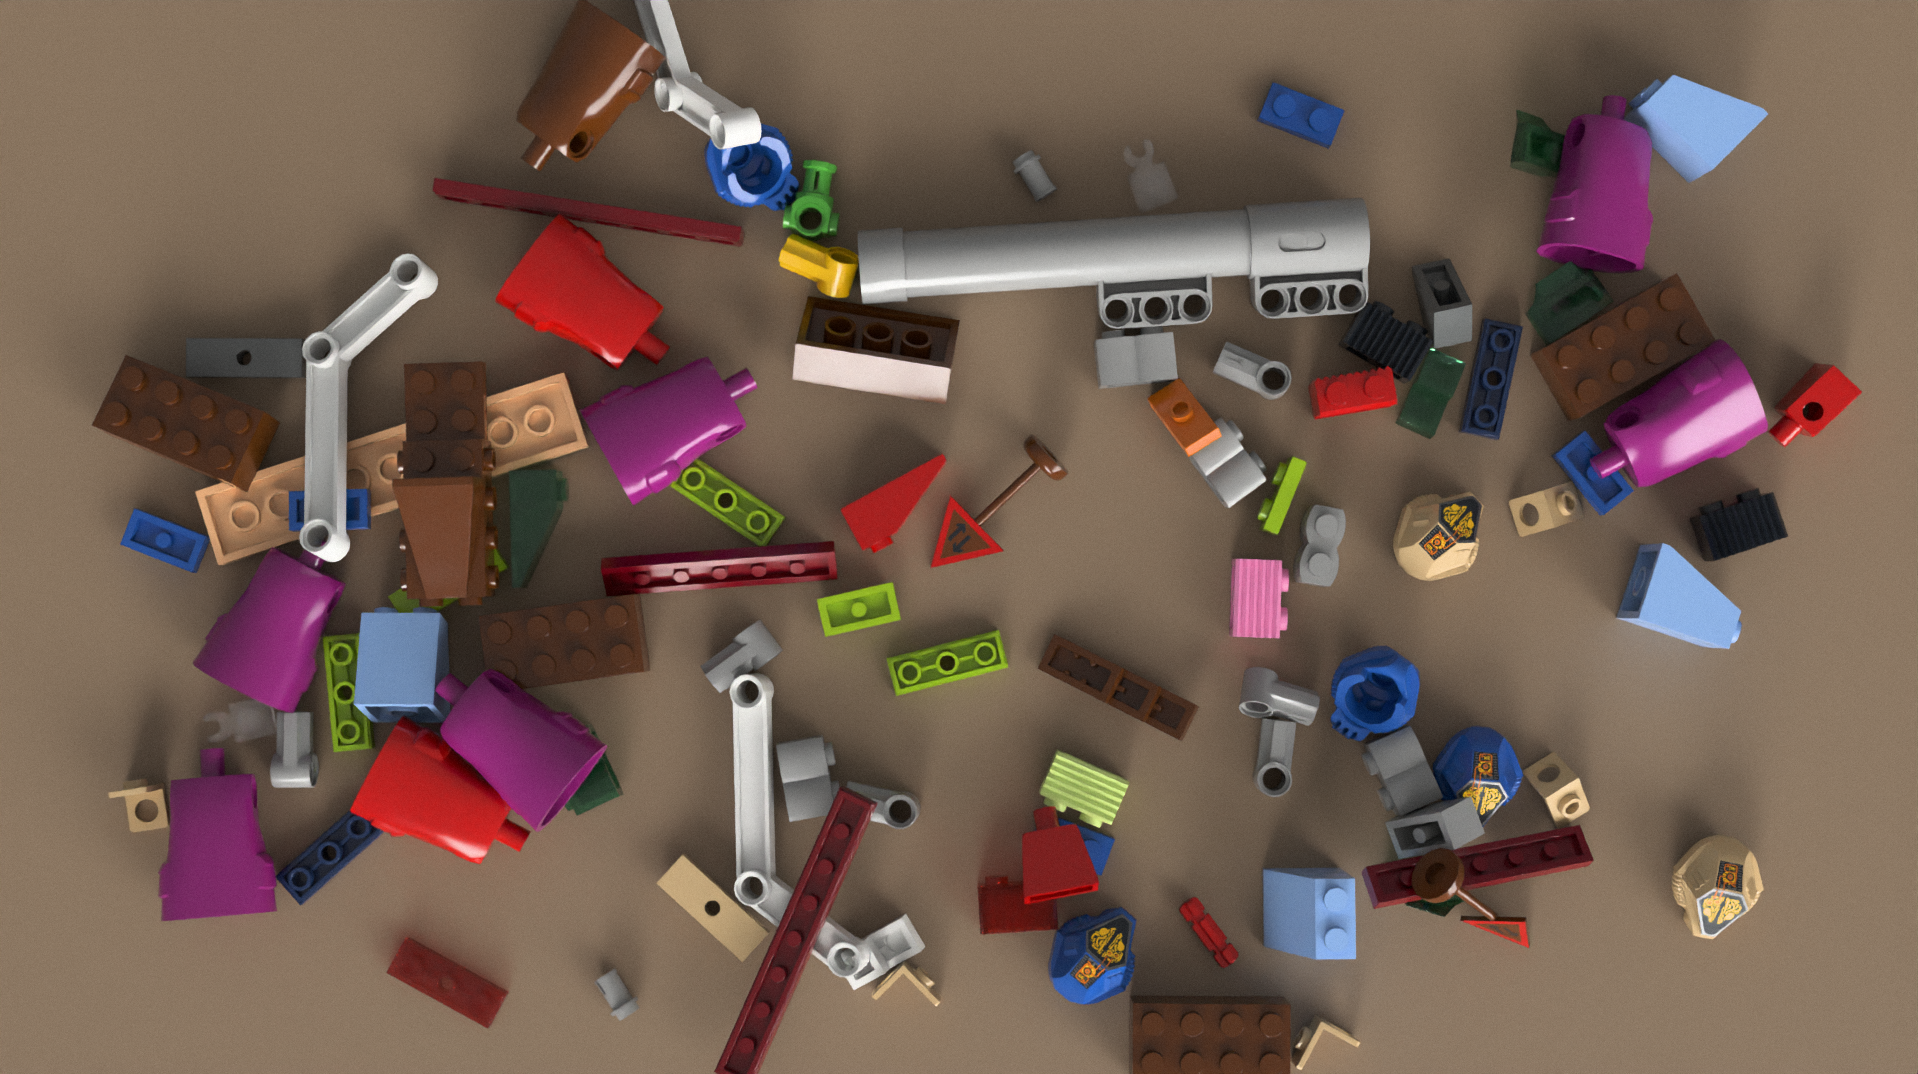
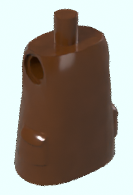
(585, 85)

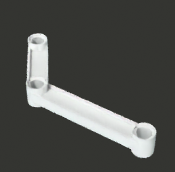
(684, 91)
(328, 397)
(757, 828)

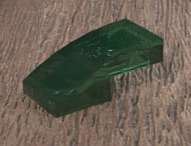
(1430, 393)

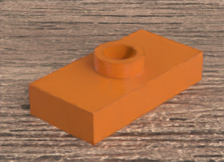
(1184, 417)

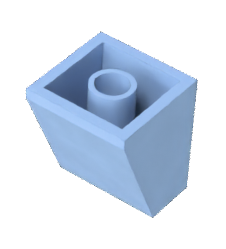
(1692, 123)
(1677, 600)
(401, 665)
(1310, 912)

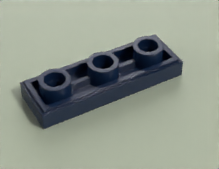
(1484, 402)
(316, 868)

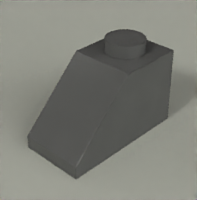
(1443, 303)

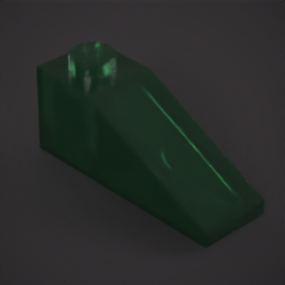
(534, 513)

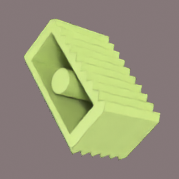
(1083, 788)

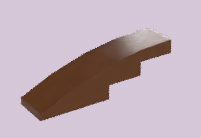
(1118, 687)

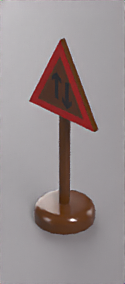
(964, 537)
(1440, 877)

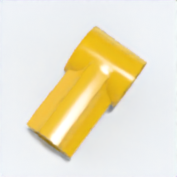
(829, 267)

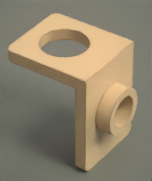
(1555, 508)
(137, 791)
(1563, 795)
(918, 977)
(1309, 1036)

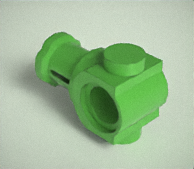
(814, 201)

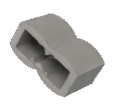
(1135, 359)
(1228, 466)
(1320, 535)
(1401, 771)
(807, 776)

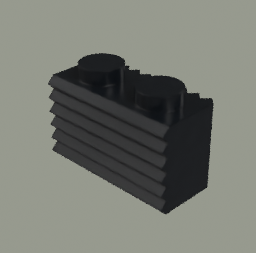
(1386, 340)
(1738, 526)

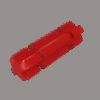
(1208, 932)

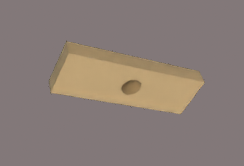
(731, 925)

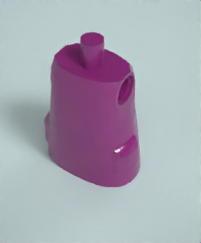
(1601, 194)
(1683, 419)
(666, 424)
(274, 630)
(519, 744)
(215, 847)

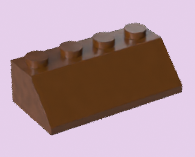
(875, 350)

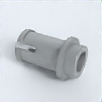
(1034, 175)
(617, 995)

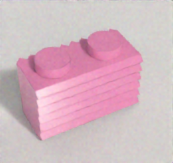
(1257, 598)

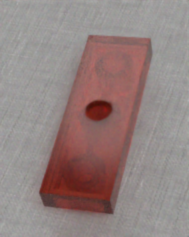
(469, 993)

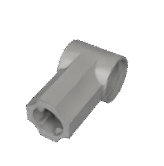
(1248, 368)
(748, 651)
(1267, 696)
(1275, 751)
(294, 761)
(885, 799)

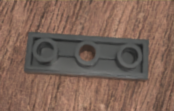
(225, 358)

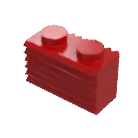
(1352, 392)

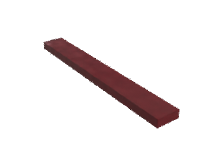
(589, 212)
(797, 933)

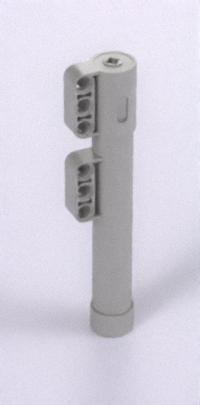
(1137, 259)

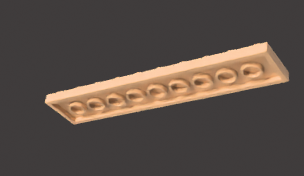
(523, 428)

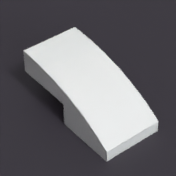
(887, 948)

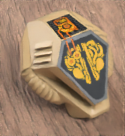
(1438, 535)
(1716, 884)

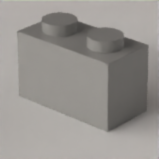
(1435, 826)

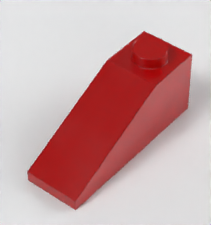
(886, 509)

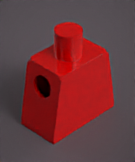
(1825, 393)
(1055, 860)

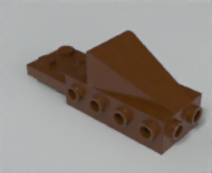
(447, 486)

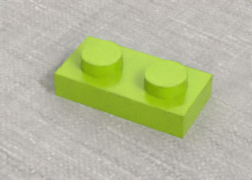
(1275, 509)
(859, 609)

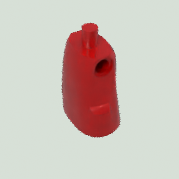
(582, 297)
(435, 796)

